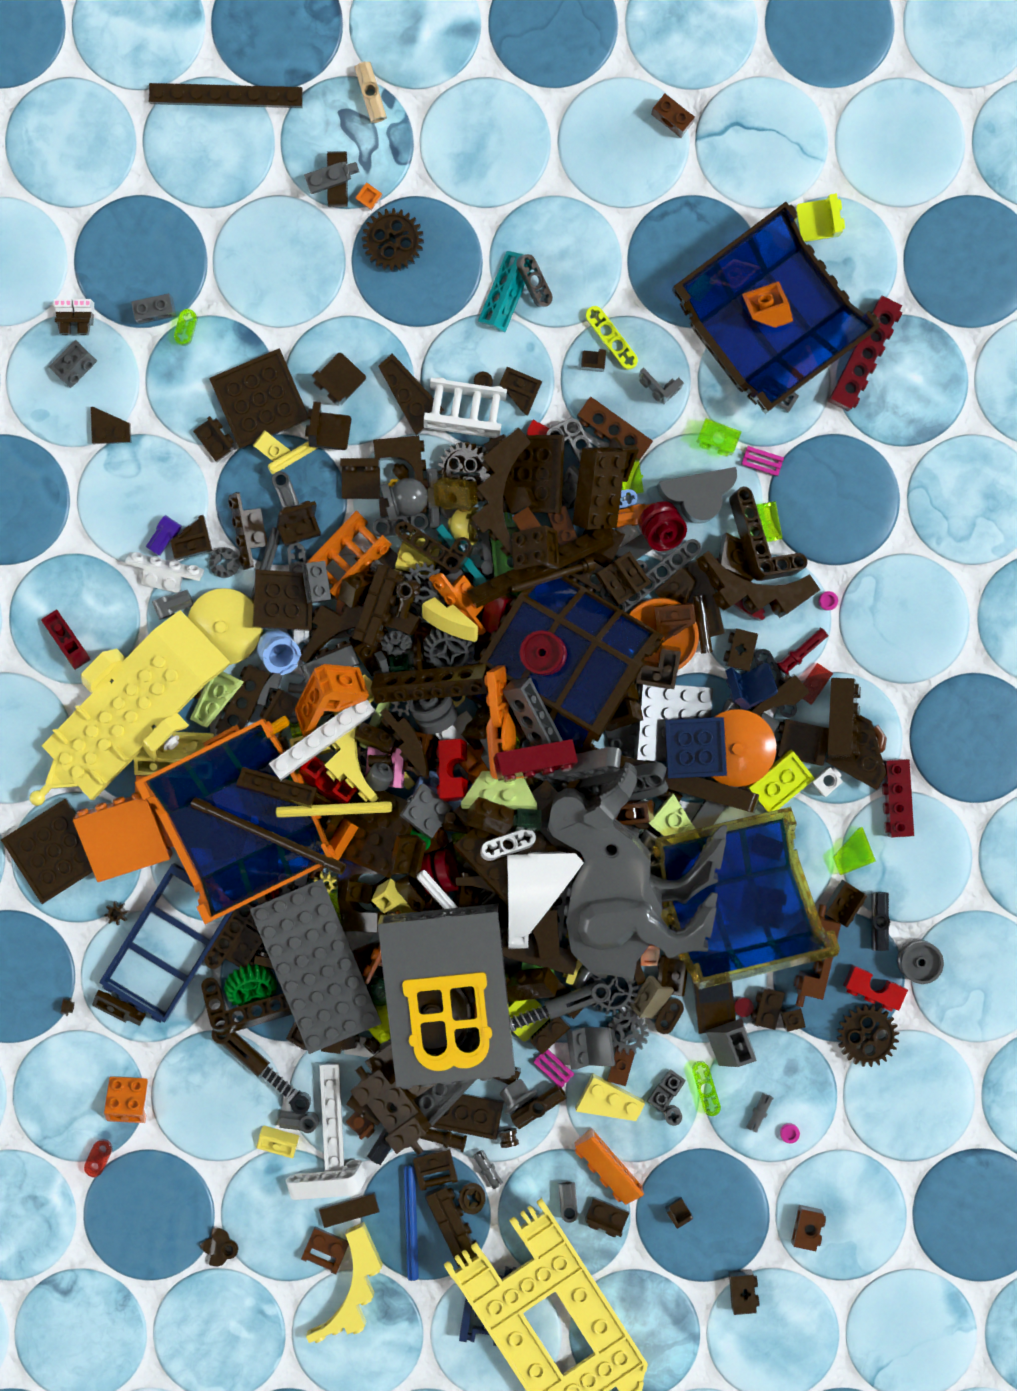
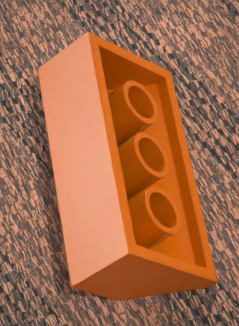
(609, 1167)

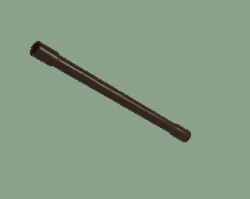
(328, 862)

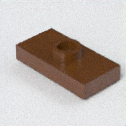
(620, 1071)

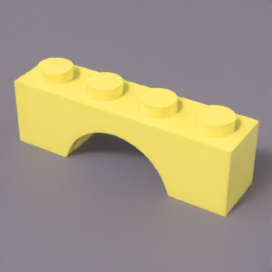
(388, 898)

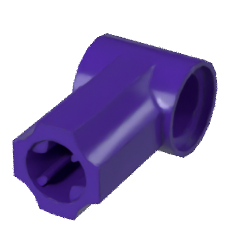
(165, 532)

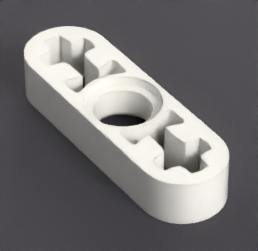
(492, 844)

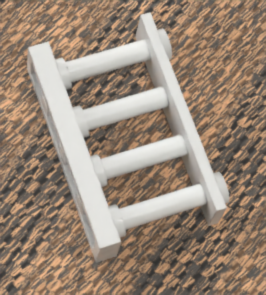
(461, 425)

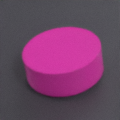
(828, 600)
(789, 1133)

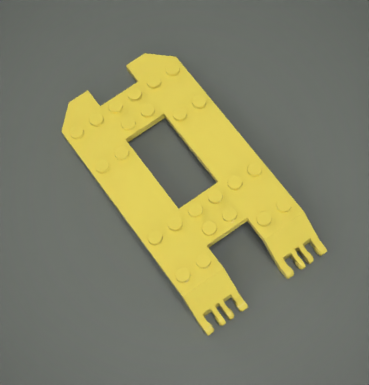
(552, 1269)

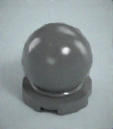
(405, 498)

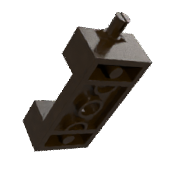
(403, 1125)

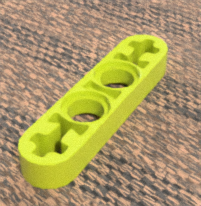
(614, 336)

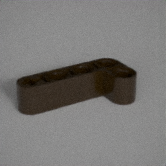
(431, 544)
(230, 935)

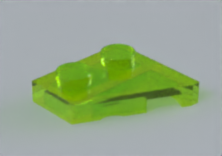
(854, 853)

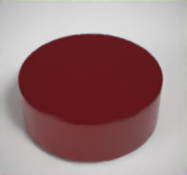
(743, 1007)

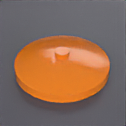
(686, 639)
(748, 747)

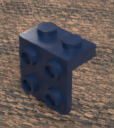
(751, 686)

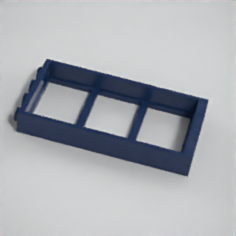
(127, 995)

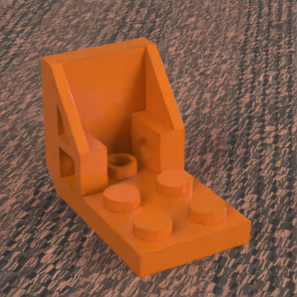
(329, 690)

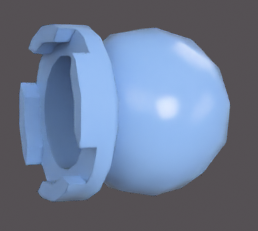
(278, 652)

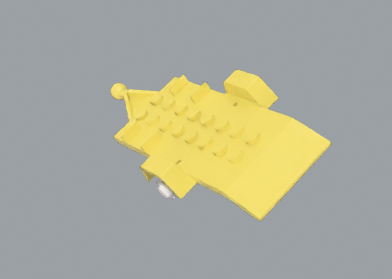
(120, 714)

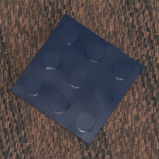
(696, 747)

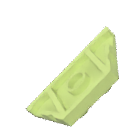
(511, 794)

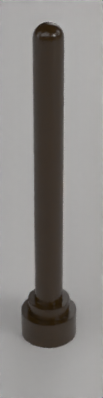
(585, 565)

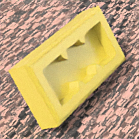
(270, 446)

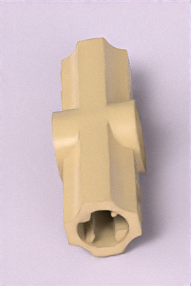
(367, 81)

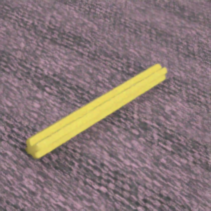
(334, 809)

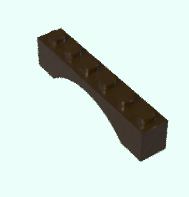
(788, 693)

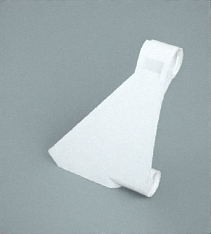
(533, 887)

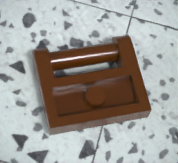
(327, 1244)

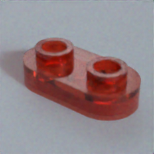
(99, 1157)

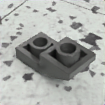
(666, 1090)

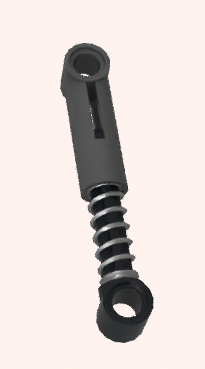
(562, 1005)

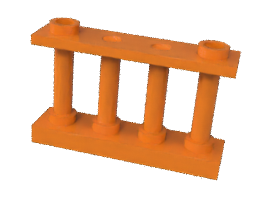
(343, 538)

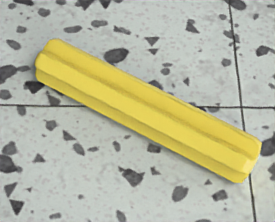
(290, 457)

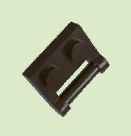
(435, 1163)

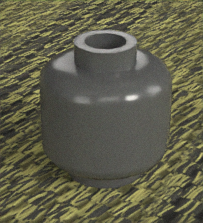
(379, 776)

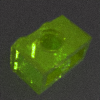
(729, 435)

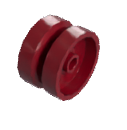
(662, 526)
(536, 662)
(442, 869)

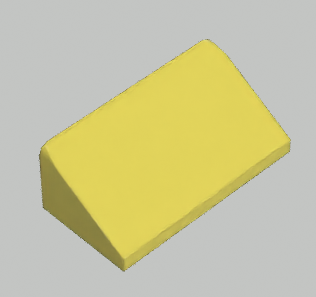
(277, 1141)

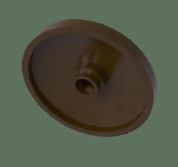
(434, 1033)

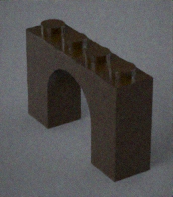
(405, 449)
(352, 914)

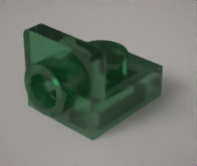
(527, 820)

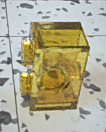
(455, 494)

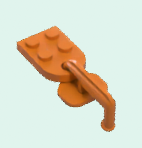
(500, 716)

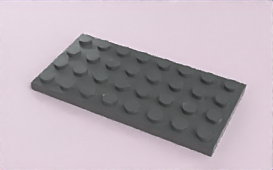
(315, 966)

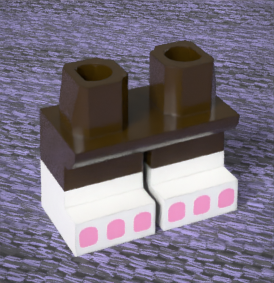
(74, 313)

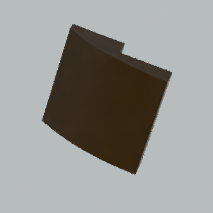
(623, 578)

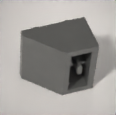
(731, 1044)

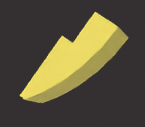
(449, 620)

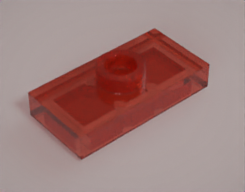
(815, 682)

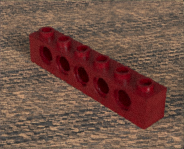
(839, 396)

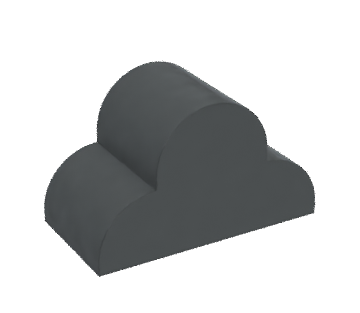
(699, 494)

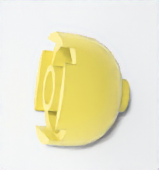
(460, 525)

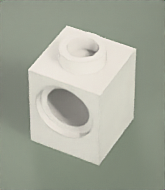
(819, 784)

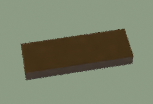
(349, 1210)

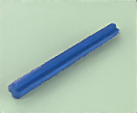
(411, 1223)

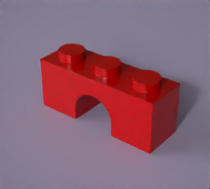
(449, 754)
(315, 775)
(890, 995)

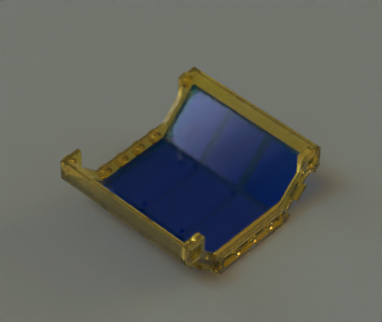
(762, 902)

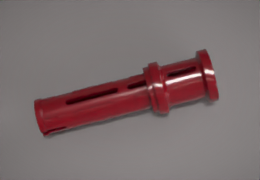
(795, 656)

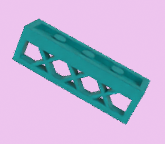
(509, 294)

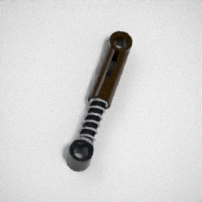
(259, 1066)

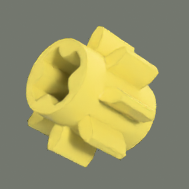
(327, 877)

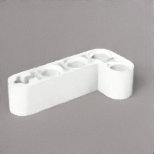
(328, 1183)

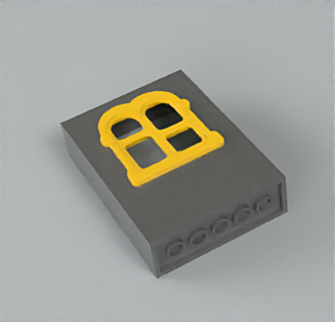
(443, 953)

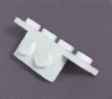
(163, 573)

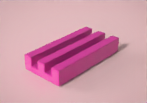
(778, 465)
(559, 1062)

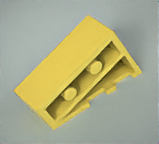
(609, 1100)

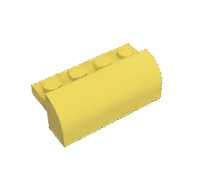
(188, 744)

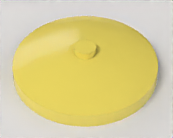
(227, 622)

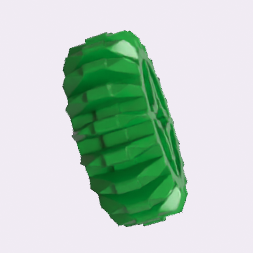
(250, 984)

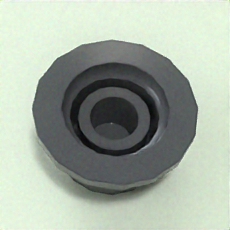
(516, 1096)

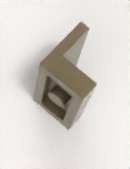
(651, 998)

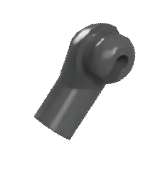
(297, 688)

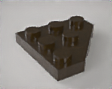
(869, 763)

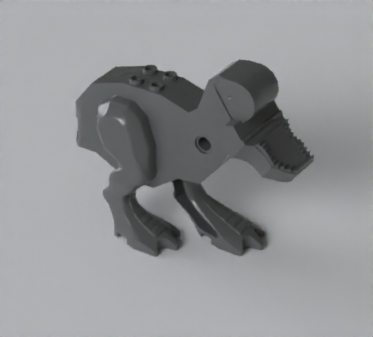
(614, 896)

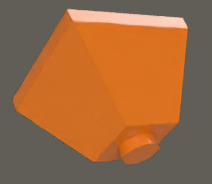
(769, 305)

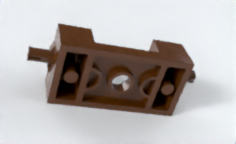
(815, 984)

